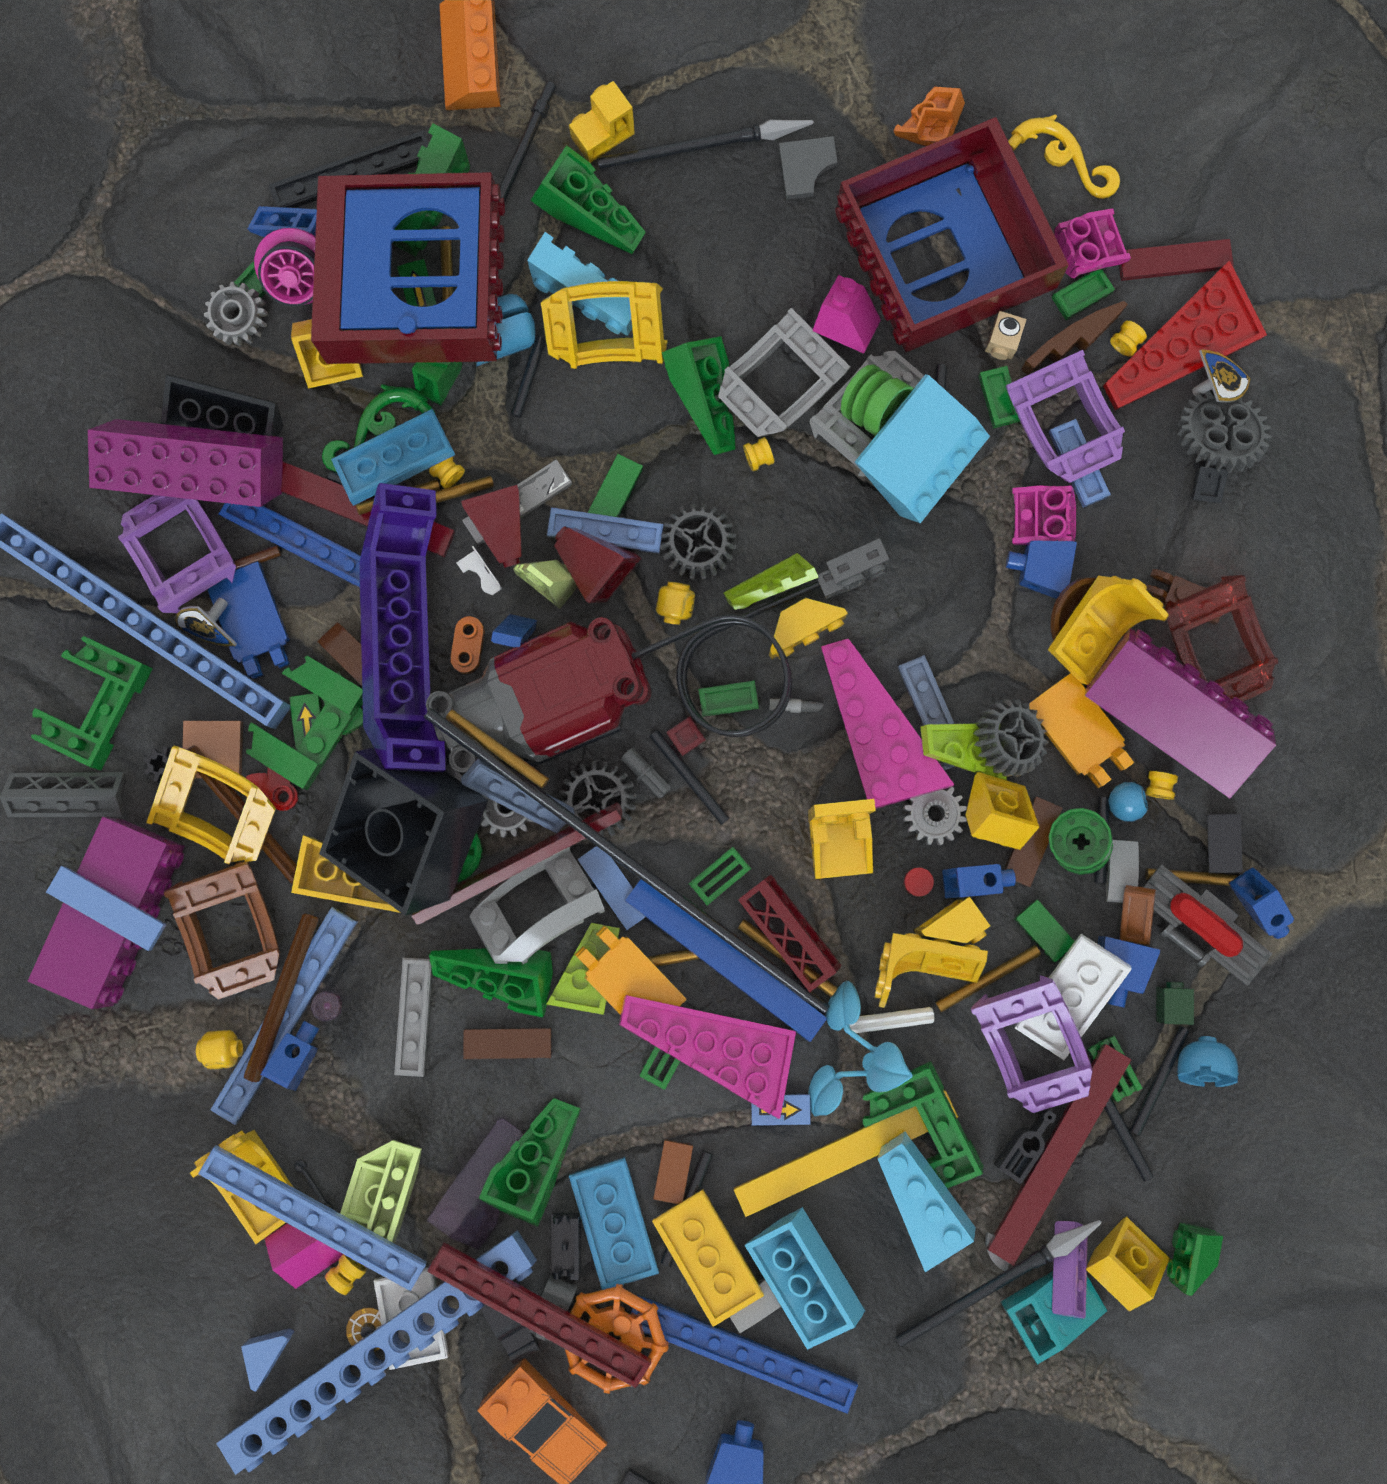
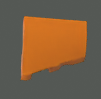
(934, 117)

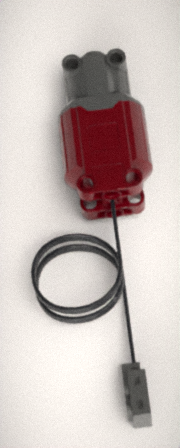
(580, 680)

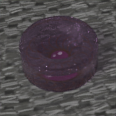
(326, 1006)

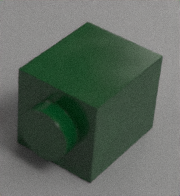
(1175, 1004)

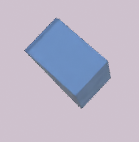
(262, 1354)

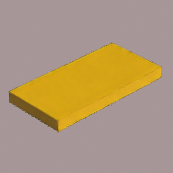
(708, 1257)

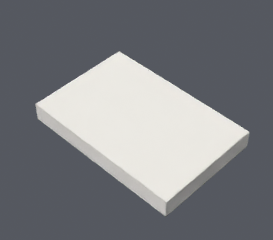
(394, 1299)

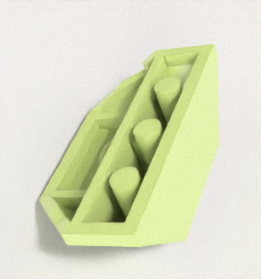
(382, 1188)

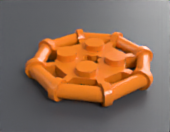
(621, 1323)

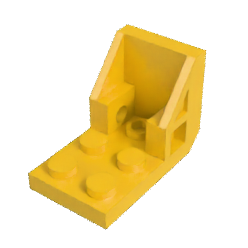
(841, 838)

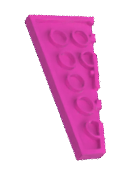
(879, 734)
(730, 1051)

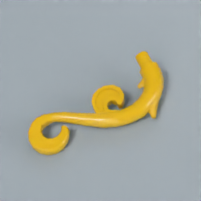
(1072, 150)

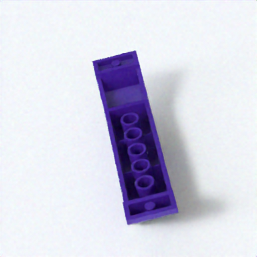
(397, 629)

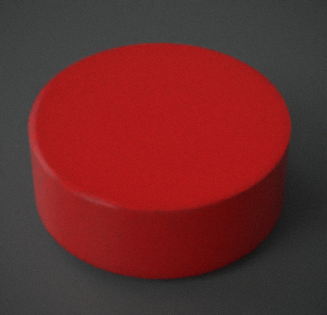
(918, 882)

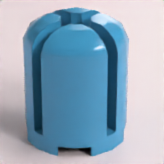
(516, 327)

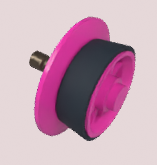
(287, 266)

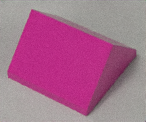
(297, 1255)

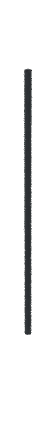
(625, 860)

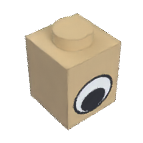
(1005, 336)

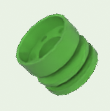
(873, 398)

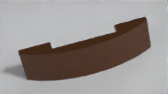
(344, 650)

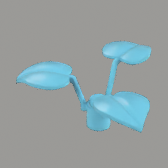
(882, 1066)

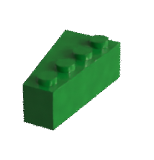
(443, 155)

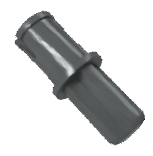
(645, 773)

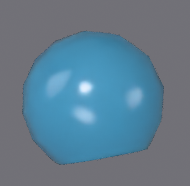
(1128, 801)

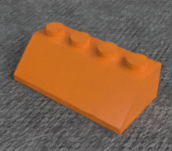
(469, 54)

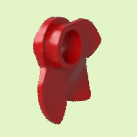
(272, 786)

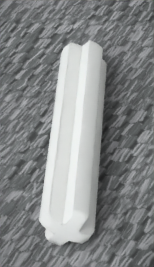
(893, 1020)

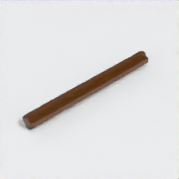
(235, 806)
(281, 997)

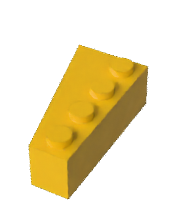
(324, 880)

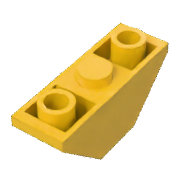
(803, 624)

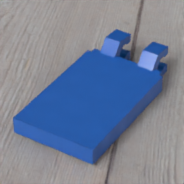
(251, 619)

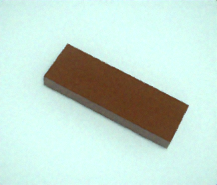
(1028, 858)
(507, 1043)

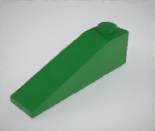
(581, 200)
(697, 374)
(518, 984)
(529, 1170)

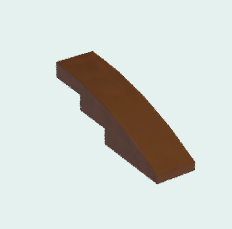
(1079, 334)

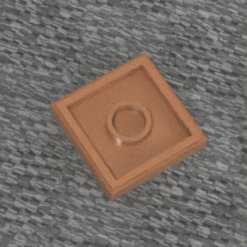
(217, 741)

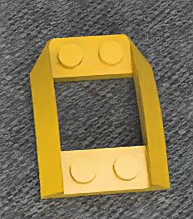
(646, 324)
(173, 796)

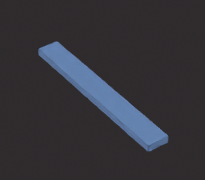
(318, 960)
(312, 1217)

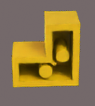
(605, 124)

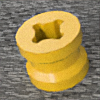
(1128, 338)
(758, 454)
(447, 472)
(1161, 785)

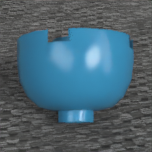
(1207, 1062)

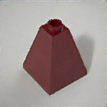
(498, 522)
(594, 563)

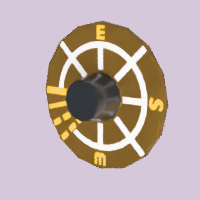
(362, 1324)

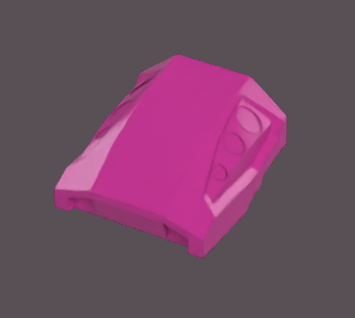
(1091, 242)
(1044, 514)

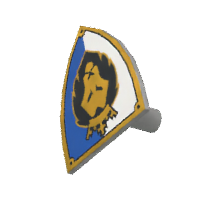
(1224, 377)
(202, 623)

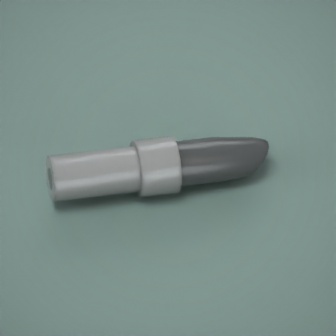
(797, 705)

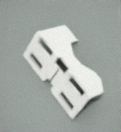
(476, 564)

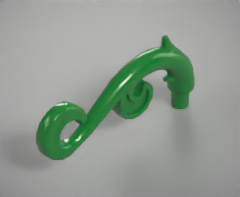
(367, 421)

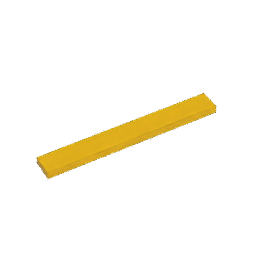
(827, 1161)

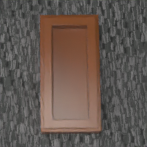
(1137, 914)
(673, 1171)

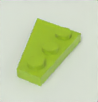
(772, 581)
(955, 746)
(573, 989)

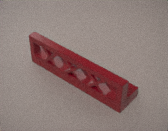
(799, 927)

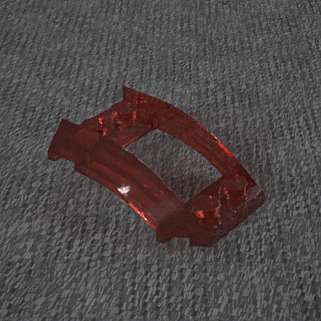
(1209, 604)

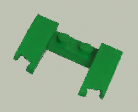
(91, 741)
(306, 762)
(957, 1155)

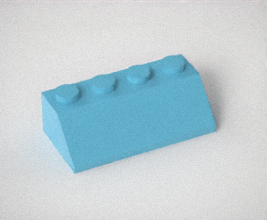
(805, 1279)

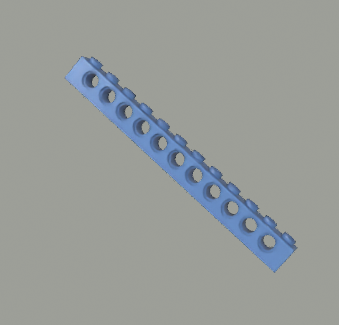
(141, 623)
(239, 1445)

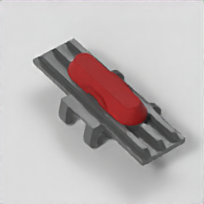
(1209, 919)

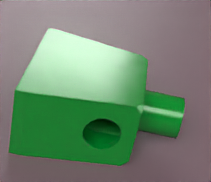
(435, 379)

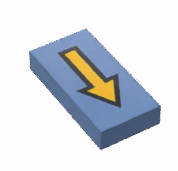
(794, 1112)

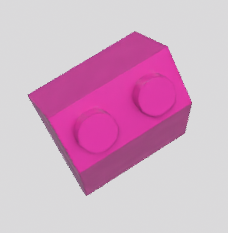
(848, 315)

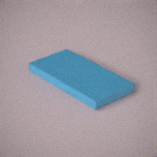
(392, 456)
(614, 1223)

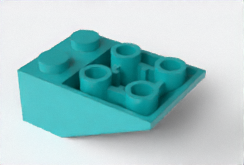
(1039, 1327)

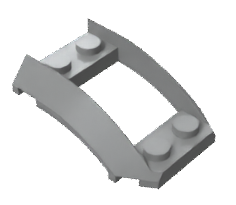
(808, 347)
(838, 429)
(572, 885)

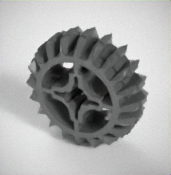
(687, 535)
(1017, 732)
(587, 776)

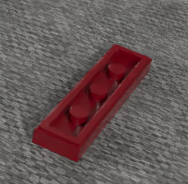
(1176, 259)

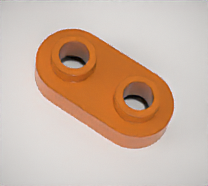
(467, 644)

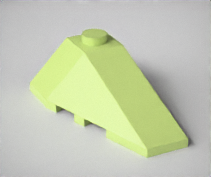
(549, 579)

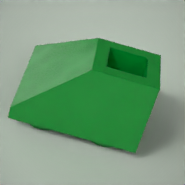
(1194, 1257)

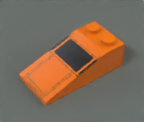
(541, 1423)

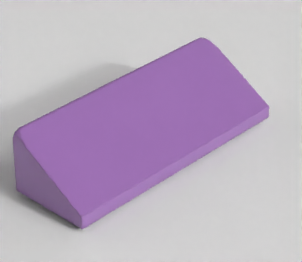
(1070, 1277)

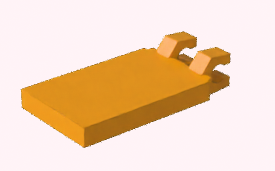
(1080, 730)
(626, 972)

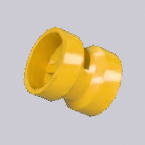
(344, 1274)

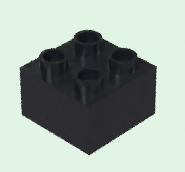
(402, 831)

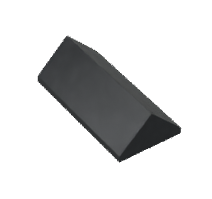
(215, 408)

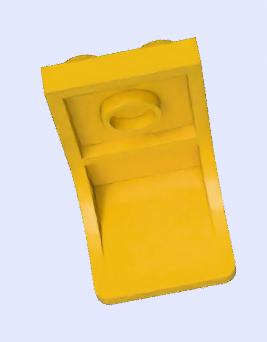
(1100, 622)
(934, 957)
(252, 1150)

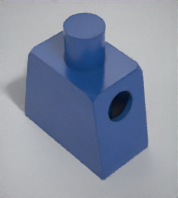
(1044, 566)
(976, 880)
(1268, 911)
(1142, 963)
(283, 1067)
(737, 1458)

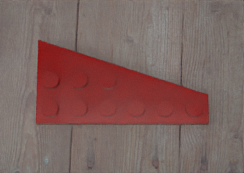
(1212, 320)

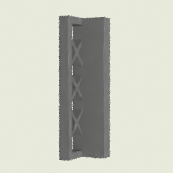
(61, 799)

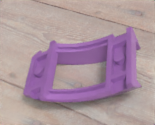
(1054, 379)
(190, 581)
(1021, 1005)

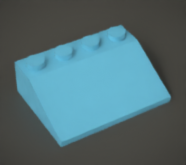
(922, 449)

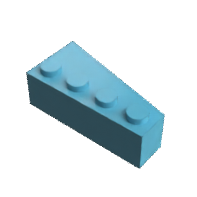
(559, 269)
(926, 1205)

